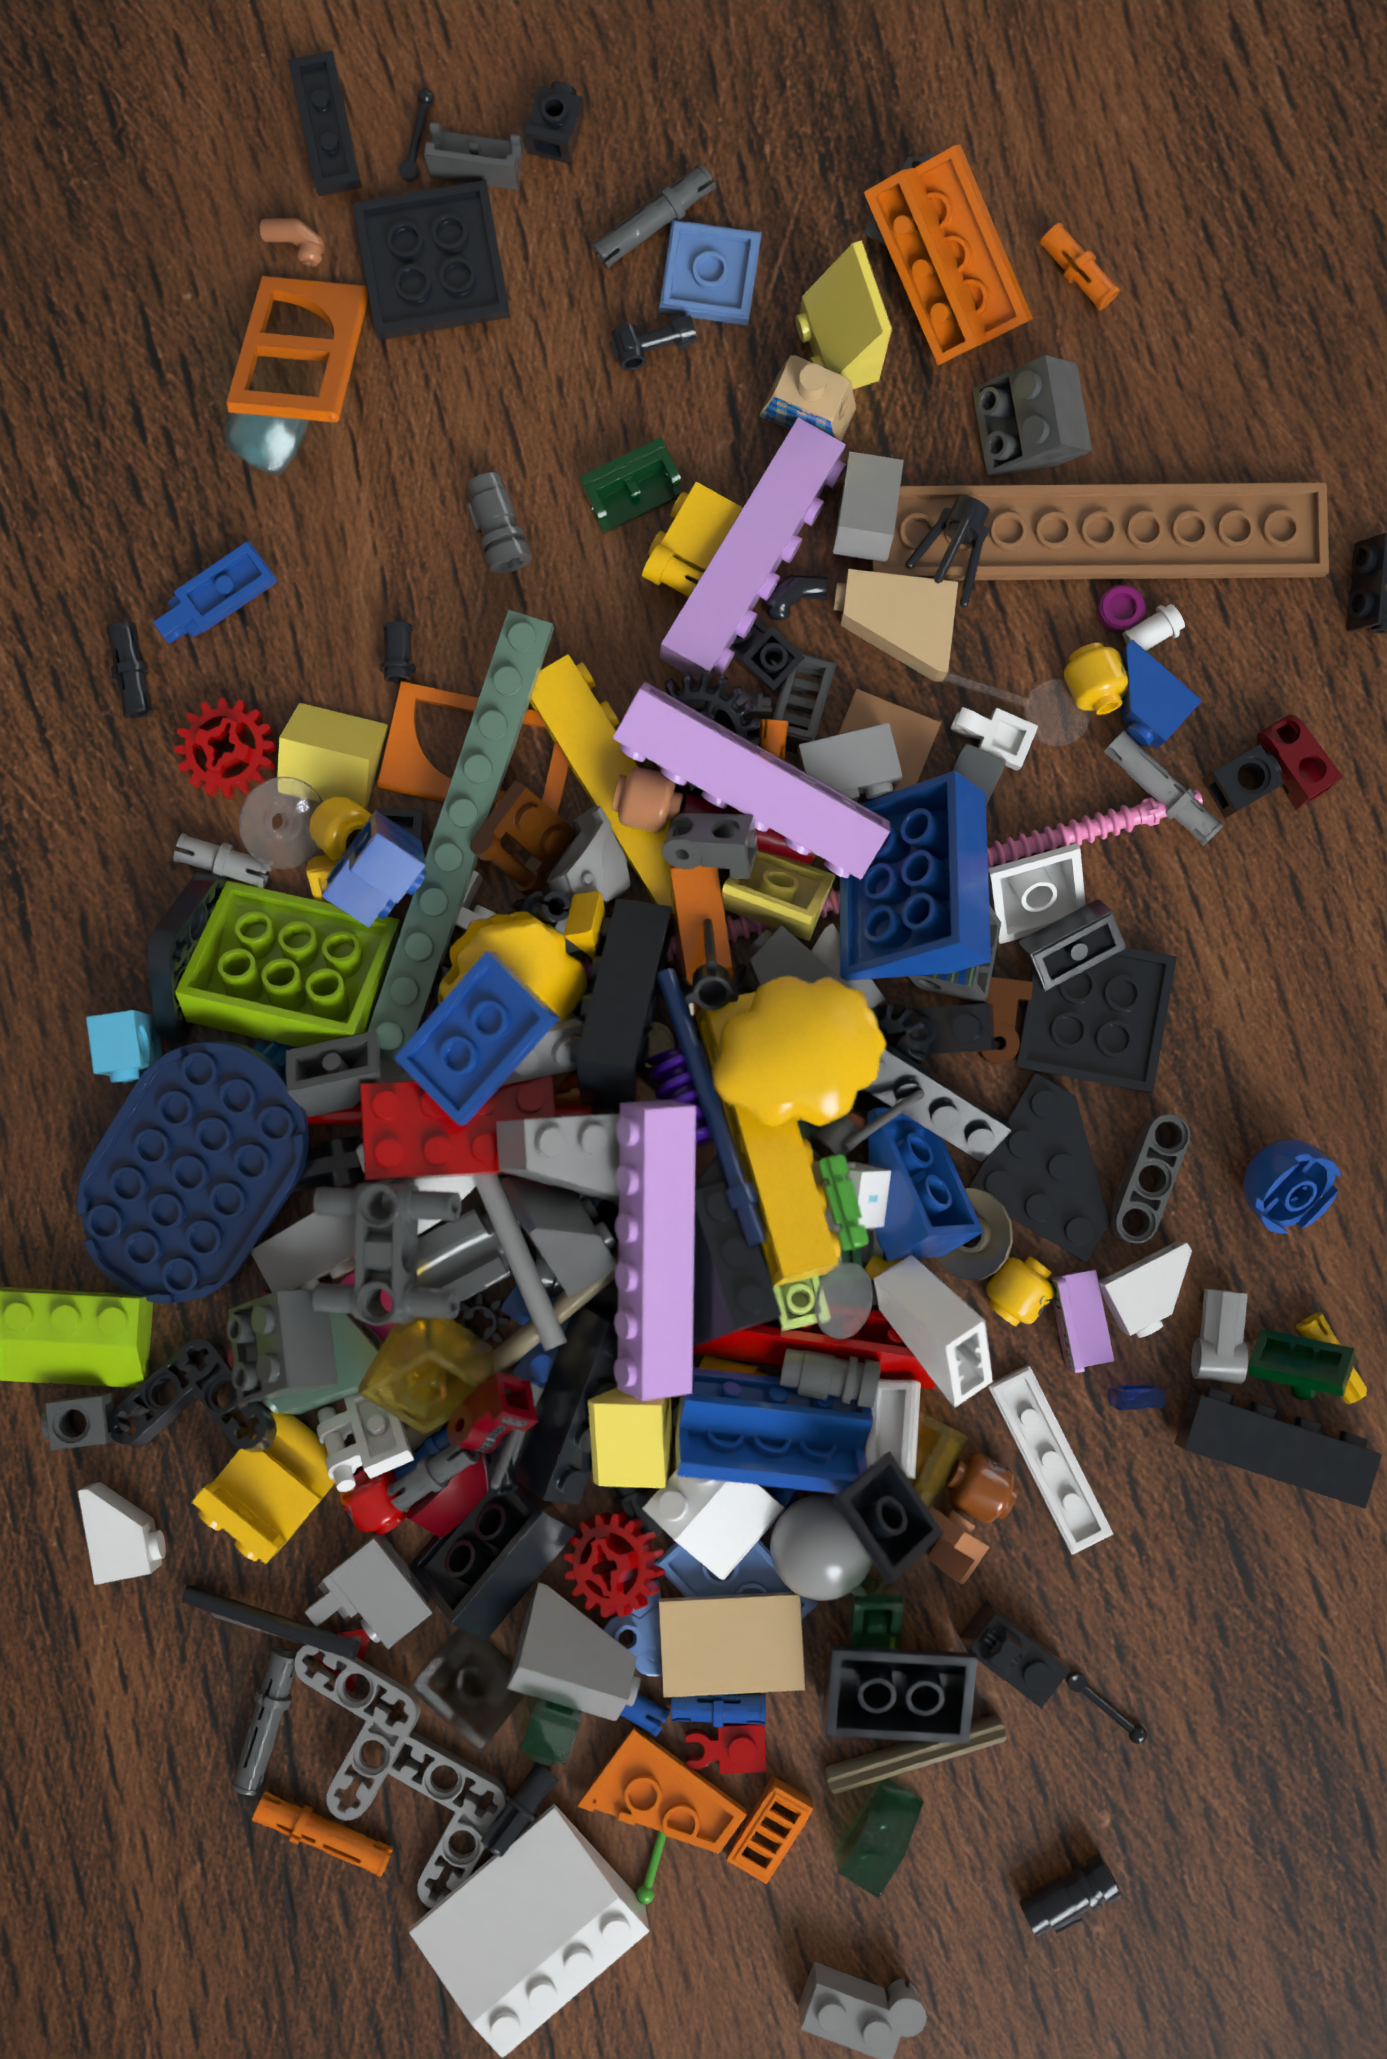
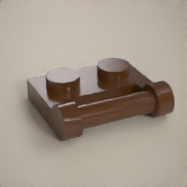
(532, 827)

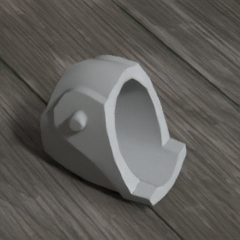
(591, 860)

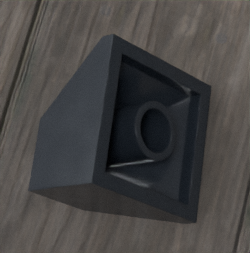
(888, 1517)

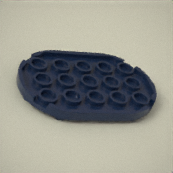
(192, 1171)

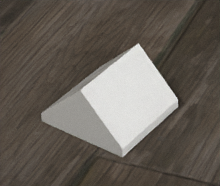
(1036, 891)

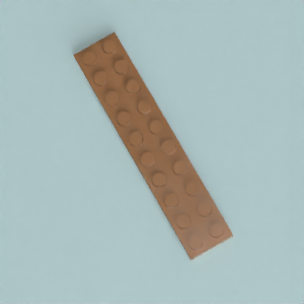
(1123, 531)

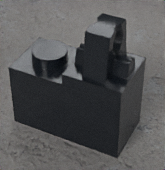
(1014, 1654)

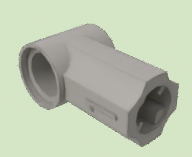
(1220, 1349)

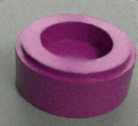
(1120, 608)

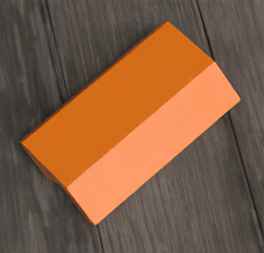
(948, 254)

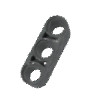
(1166, 1164)

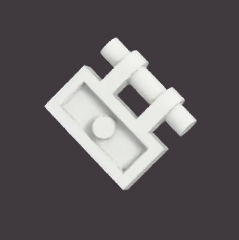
(378, 1436)

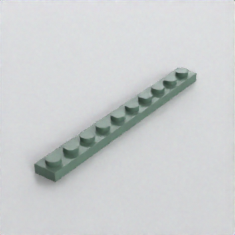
(465, 809)

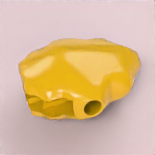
(530, 950)
(799, 1051)

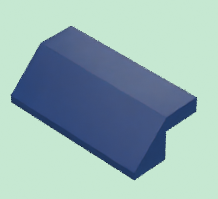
(767, 1434)

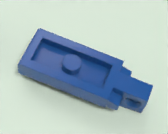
(216, 593)

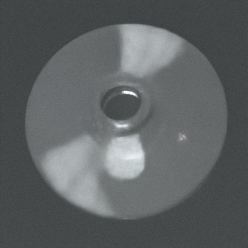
(291, 842)

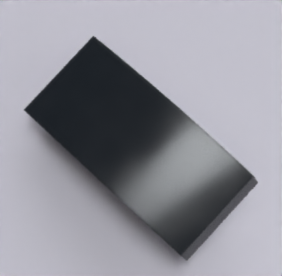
(766, 655)

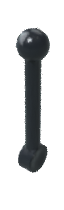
(408, 169)
(1077, 1683)

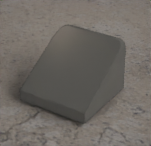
(979, 768)

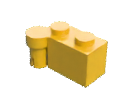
(692, 539)

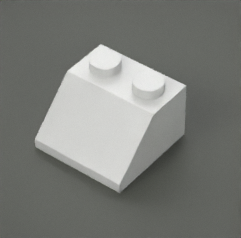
(714, 1518)

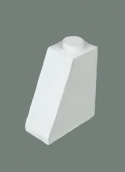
(936, 1328)

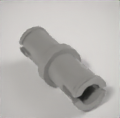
(221, 860)

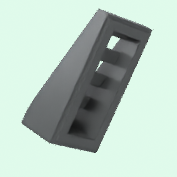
(800, 728)

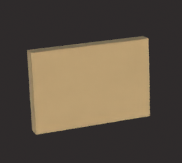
(731, 1644)

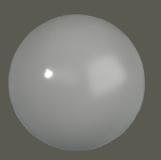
(817, 1550)

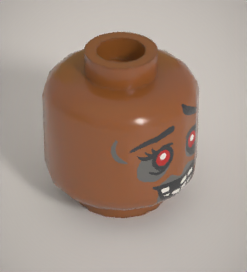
(982, 1488)

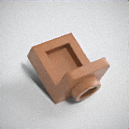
(957, 1549)

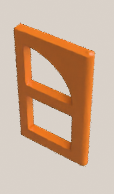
(341, 308)
(410, 772)

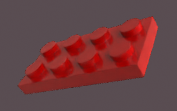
(416, 1139)

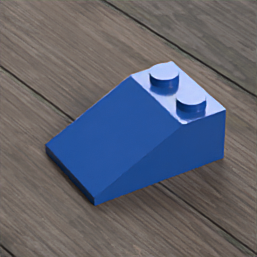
(926, 1200)

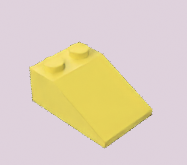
(846, 319)

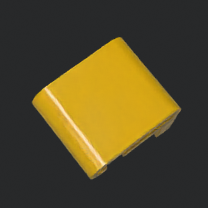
(268, 1492)

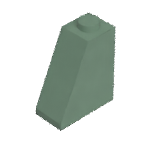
(354, 1352)

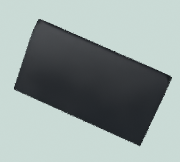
(1072, 944)

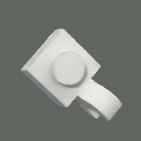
(1000, 735)

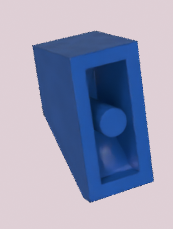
(1154, 698)

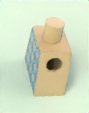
(811, 394)

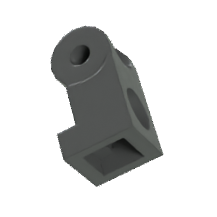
(712, 842)

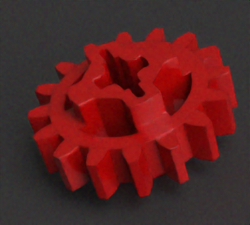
(229, 731)
(596, 1578)

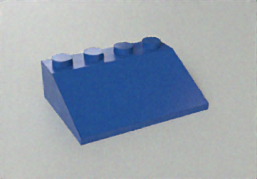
(925, 890)

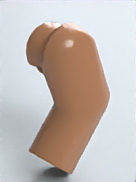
(294, 231)

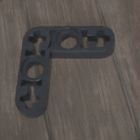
(170, 951)
(203, 1385)

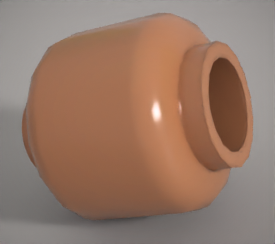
(646, 799)

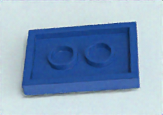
(476, 1038)

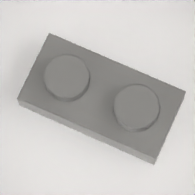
(550, 1054)

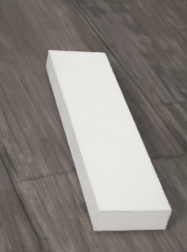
(1049, 1459)

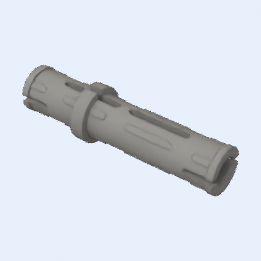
(1164, 788)

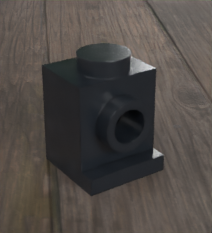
(557, 135)

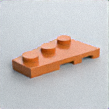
(657, 1790)

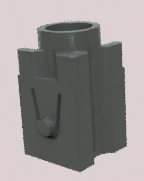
(462, 1256)

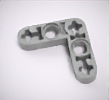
(377, 1725)
(466, 1813)

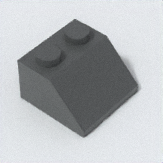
(563, 1231)

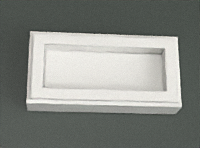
(895, 1423)

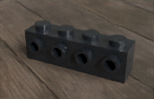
(558, 1447)
(1278, 1449)

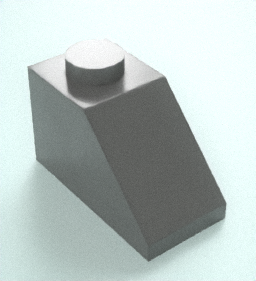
(330, 1073)

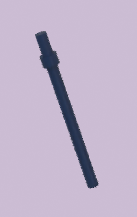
(740, 1194)

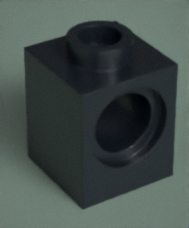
(1228, 792)

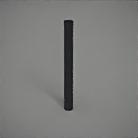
(271, 1622)

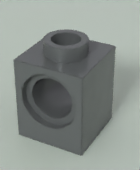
(97, 1411)

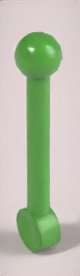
(645, 1892)

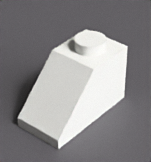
(1146, 1289)
(118, 1536)

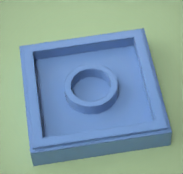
(710, 272)

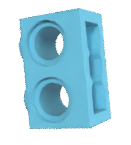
(123, 1044)

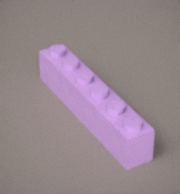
(753, 551)
(751, 781)
(655, 1248)

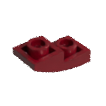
(446, 1509)

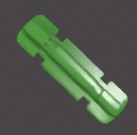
(843, 1202)

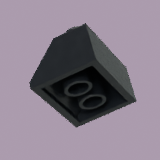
(729, 1276)
(491, 1559)
(899, 1694)

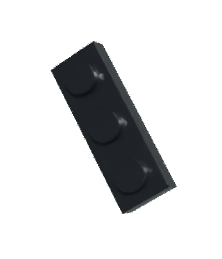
(325, 123)

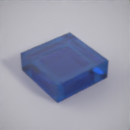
(1136, 1397)

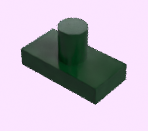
(1302, 1364)

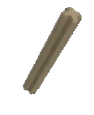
(911, 1756)

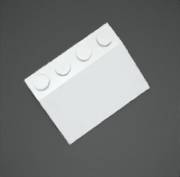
(530, 1930)

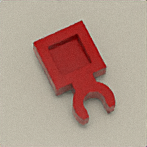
(737, 1747)

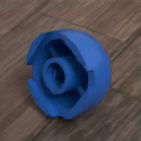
(1289, 1184)

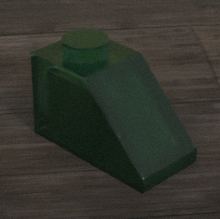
(875, 1614)
(550, 1732)
(879, 1837)

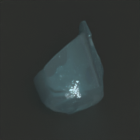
(265, 440)

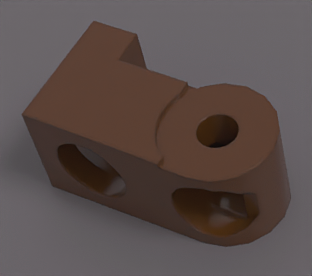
(1005, 996)

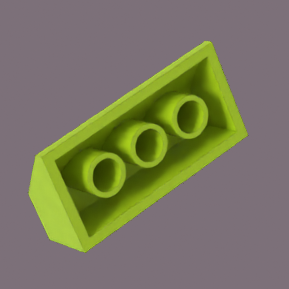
(74, 1337)

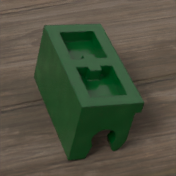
(631, 485)

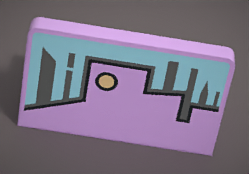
(1081, 1320)

